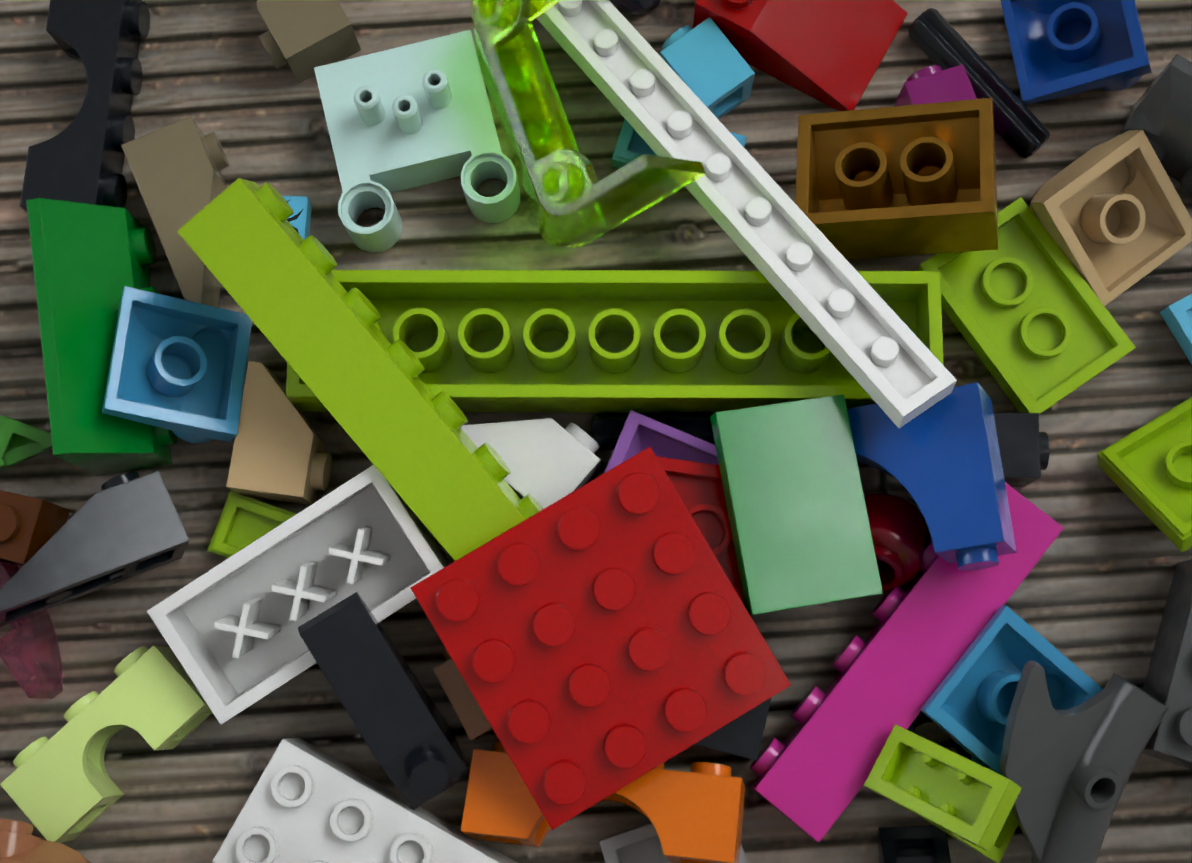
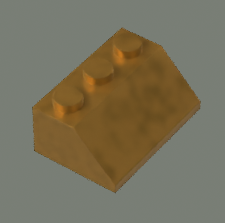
(901, 178)

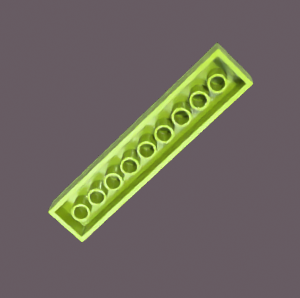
(618, 338)

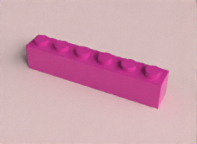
(891, 675)

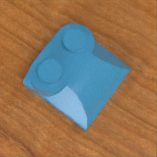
(178, 366)
(980, 687)

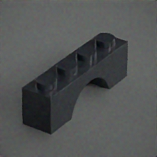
(87, 156)

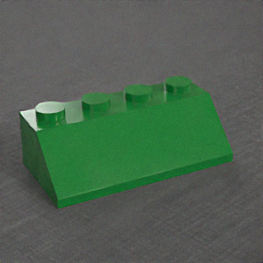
(80, 267)

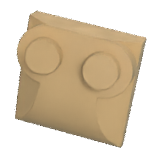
(1114, 214)

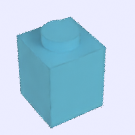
(709, 66)

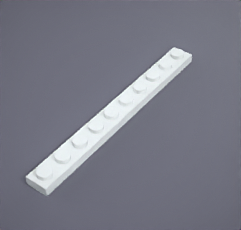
(754, 210)

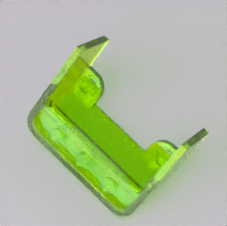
(556, 177)

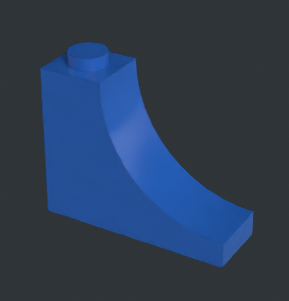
(950, 469)

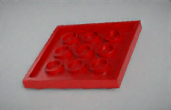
(600, 637)

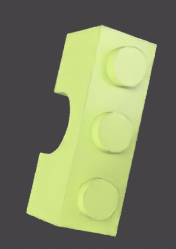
(64, 778)

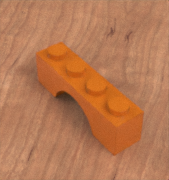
(692, 811)

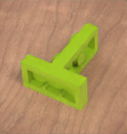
(947, 791)

